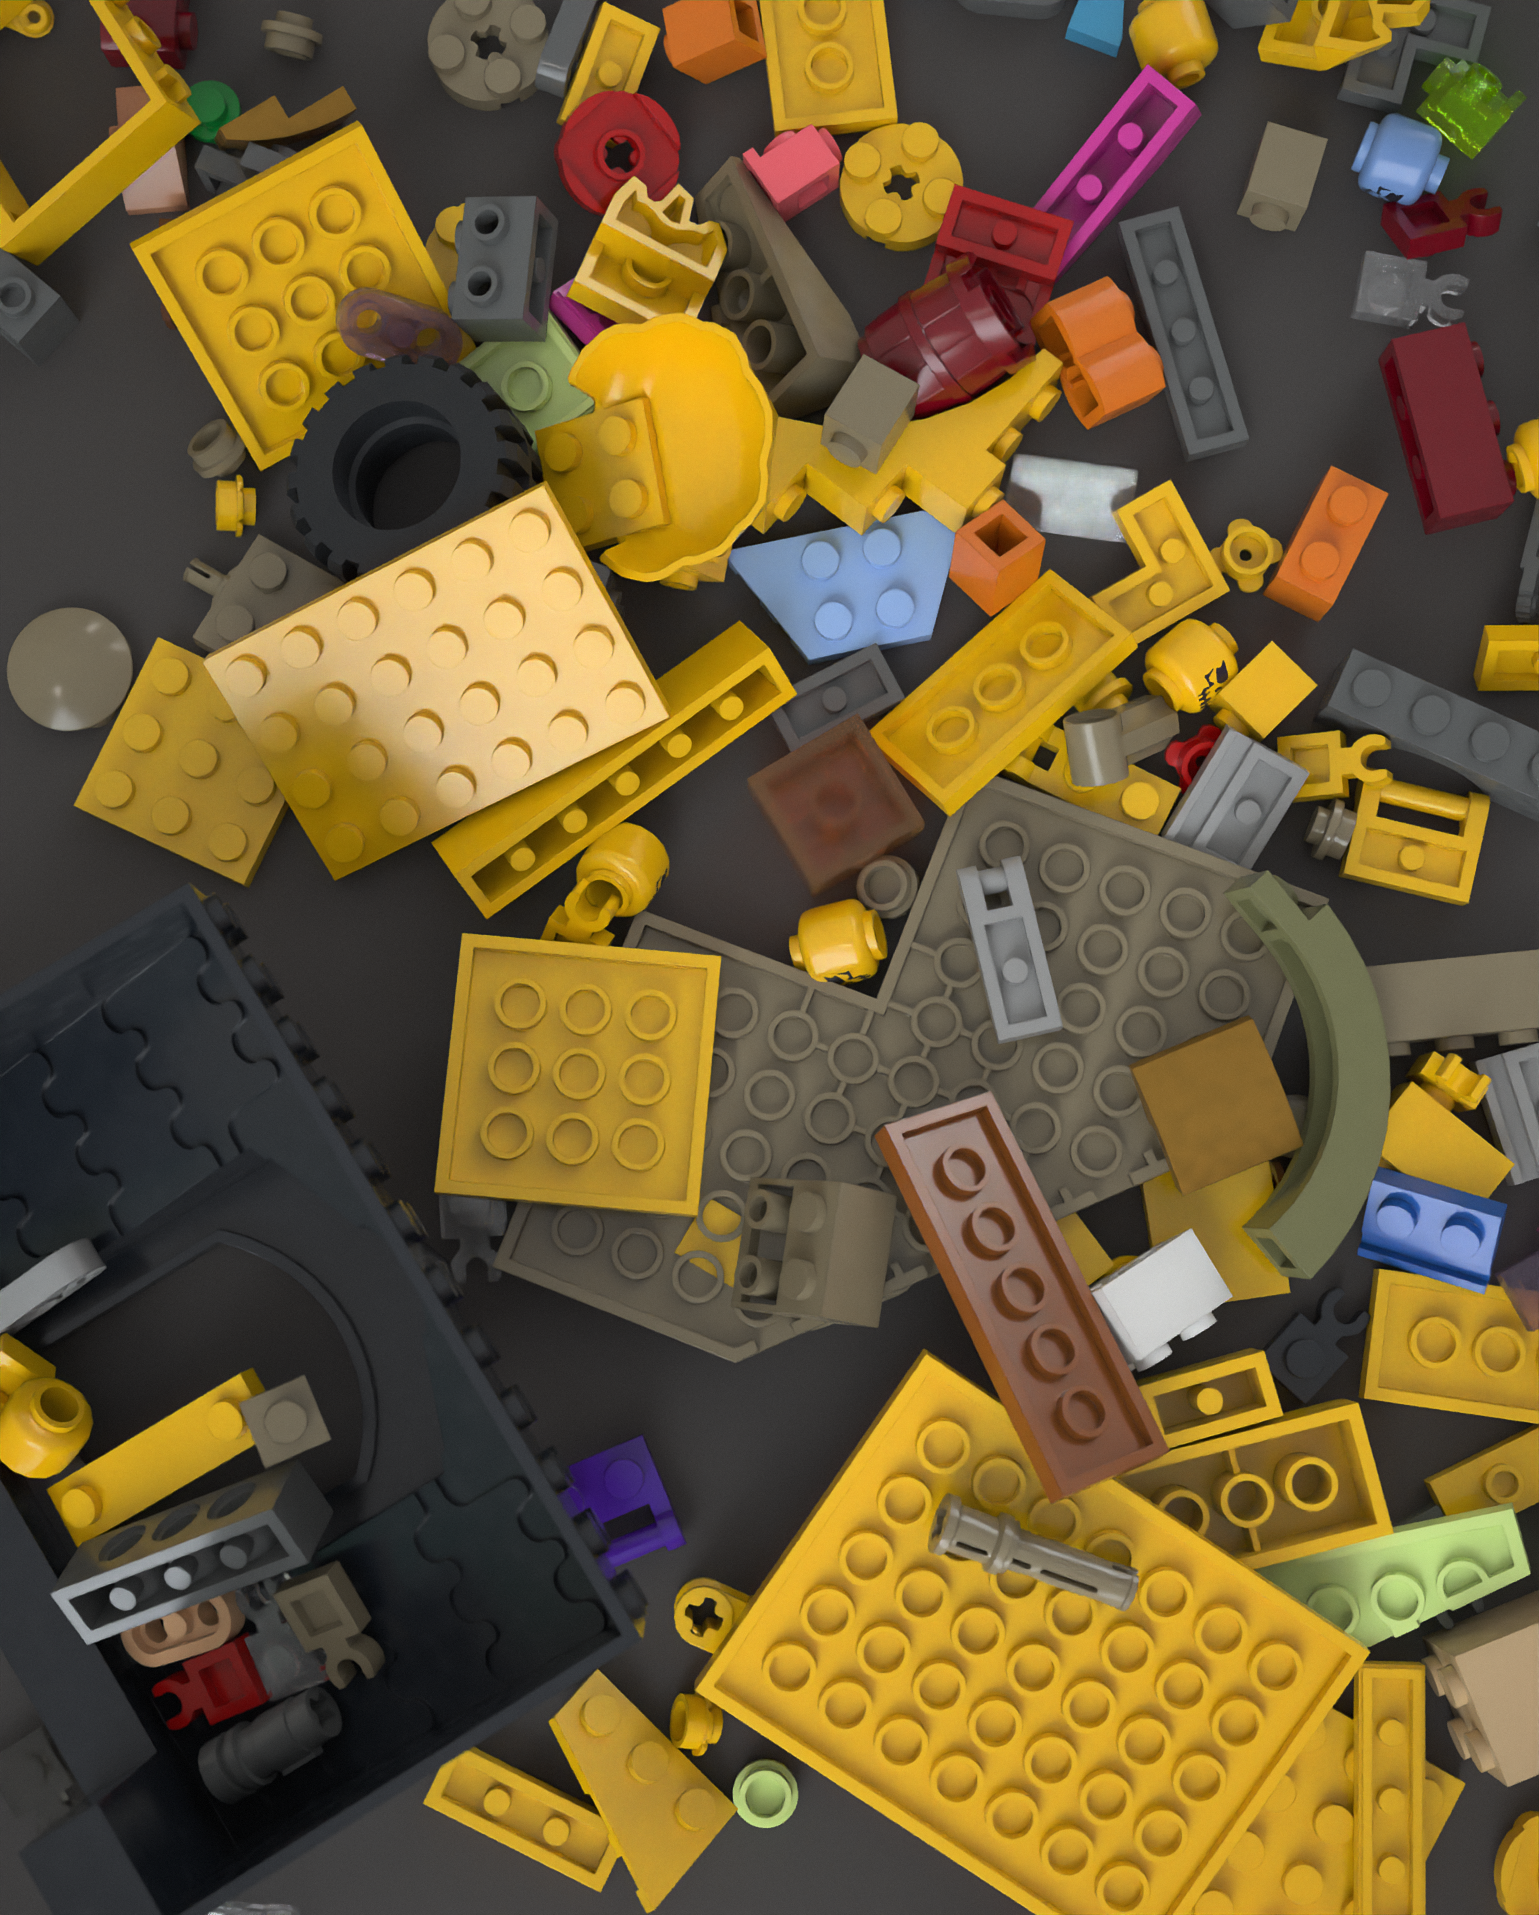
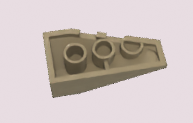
(776, 298)

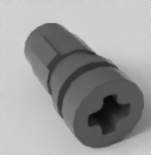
(276, 1740)

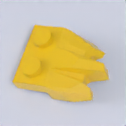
(1337, 31)
(649, 258)

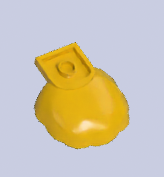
(671, 451)

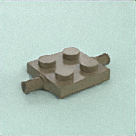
(255, 592)

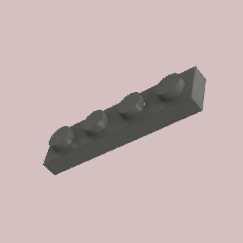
(1182, 333)

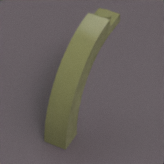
(1348, 1077)

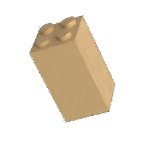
(1492, 1687)

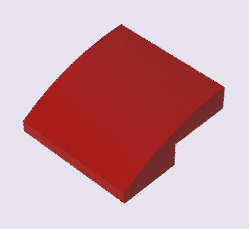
(1012, 241)

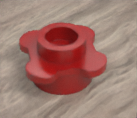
(1184, 754)

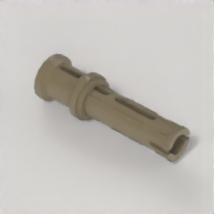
(1005, 1546)

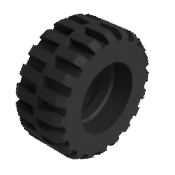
(374, 424)

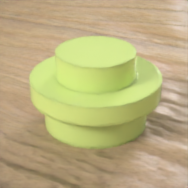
(765, 1793)

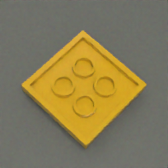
(185, 771)

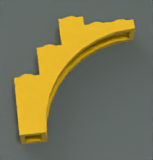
(940, 462)

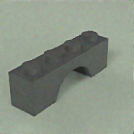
(1436, 724)

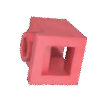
(796, 169)

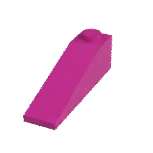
(1118, 159)

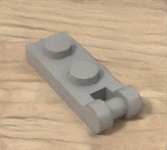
(1010, 952)

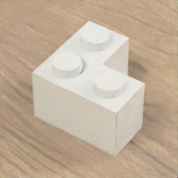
(1159, 1297)

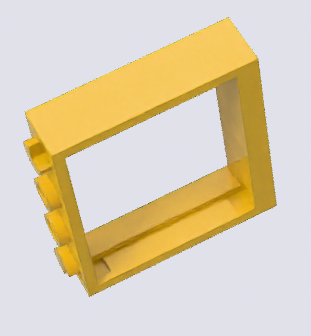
(118, 161)

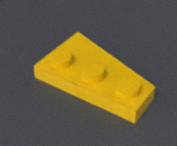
(645, 1789)

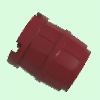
(949, 337)

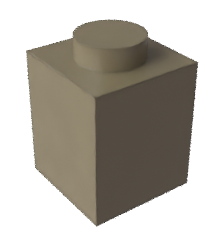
(1281, 177)
(869, 415)

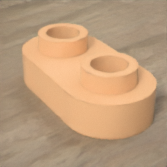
(185, 1632)

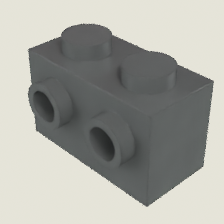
(504, 269)

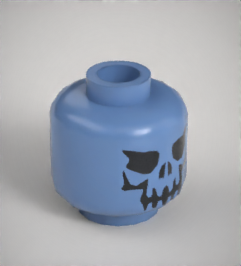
(1400, 159)

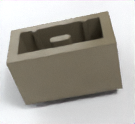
(814, 1250)

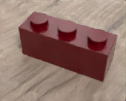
(1447, 428)

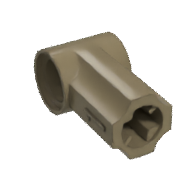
(1109, 740)

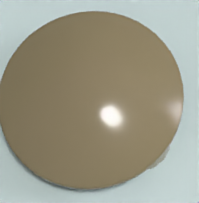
(70, 669)

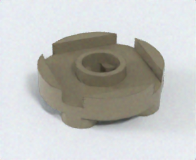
(501, 77)

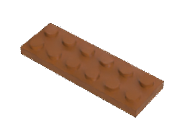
(1021, 1296)

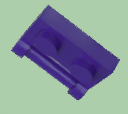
(619, 1483)

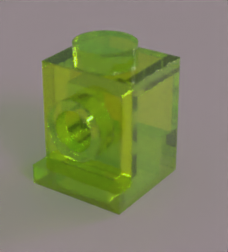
(1467, 104)

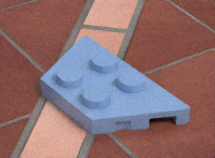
(850, 589)

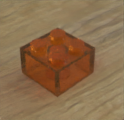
(835, 805)

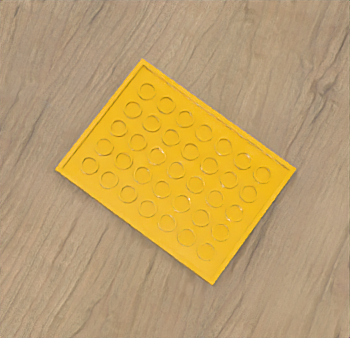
(1010, 1720)

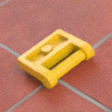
(1412, 856)

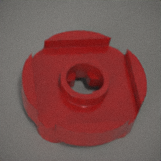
(622, 118)

